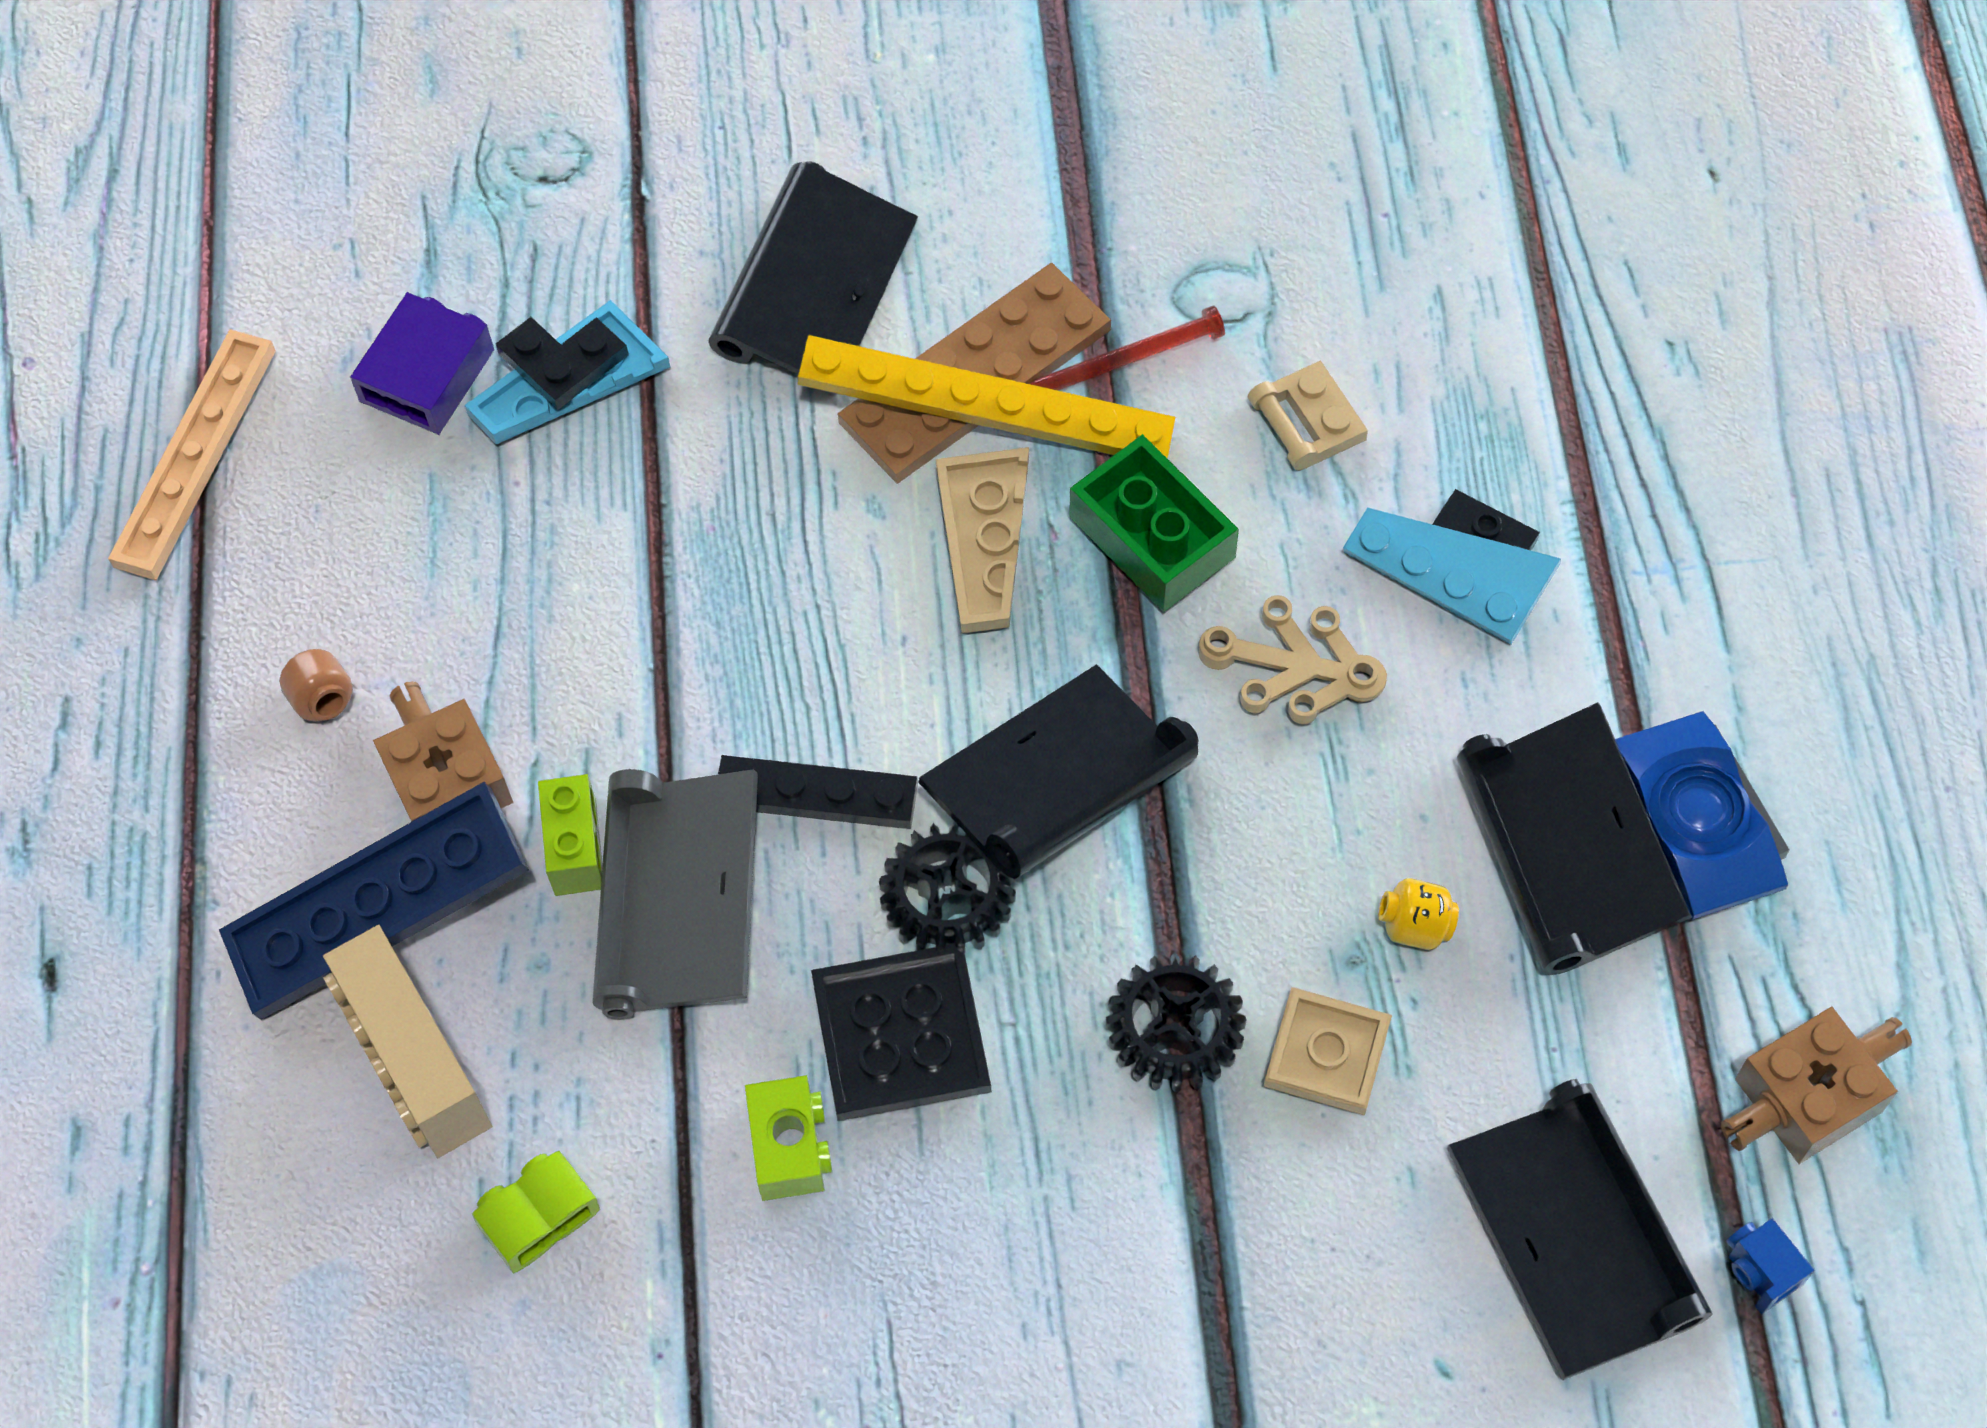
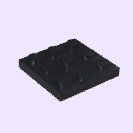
(900, 1031)

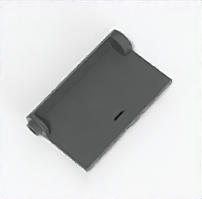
(663, 908)

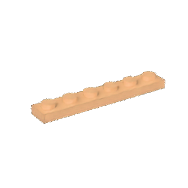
(192, 455)

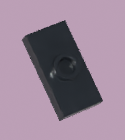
(1478, 519)

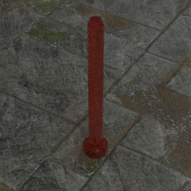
(1209, 323)

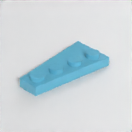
(516, 406)
(1461, 572)

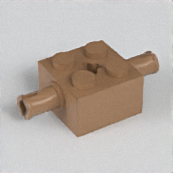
(437, 754)
(1847, 1090)

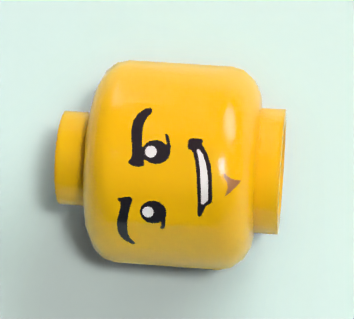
(1419, 914)

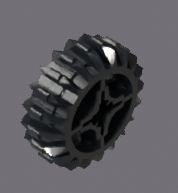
(914, 870)
(1204, 996)

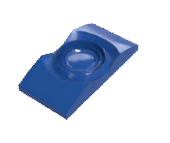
(1703, 814)

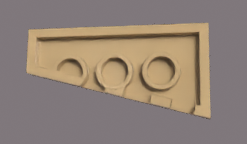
(983, 523)

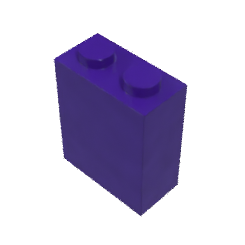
(423, 362)

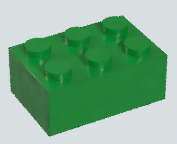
(1153, 522)

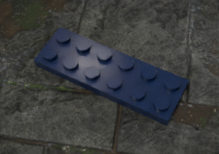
(393, 883)

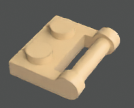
(1319, 408)

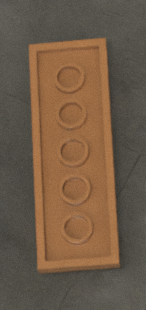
(1013, 339)

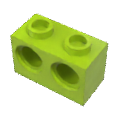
(570, 834)

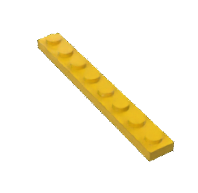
(979, 398)

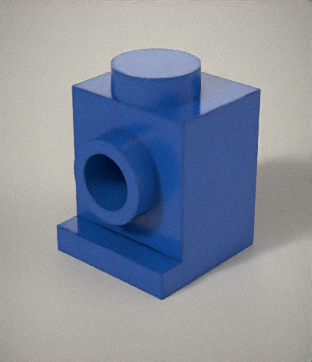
(1767, 1263)

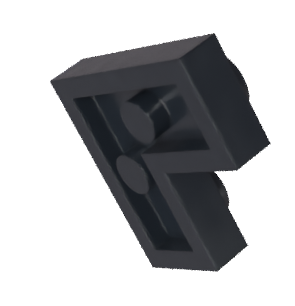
(561, 369)

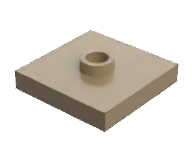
(1327, 1051)

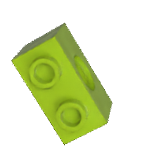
(780, 1168)

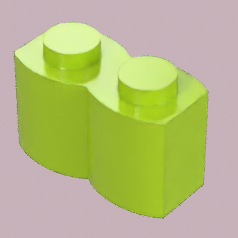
(535, 1210)

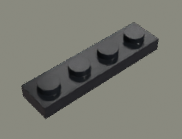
(829, 792)

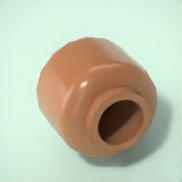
(316, 685)

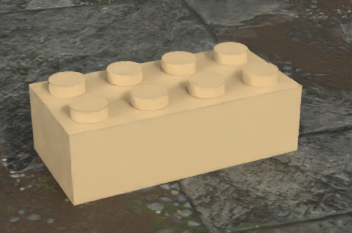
(404, 1043)

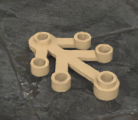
(1298, 664)

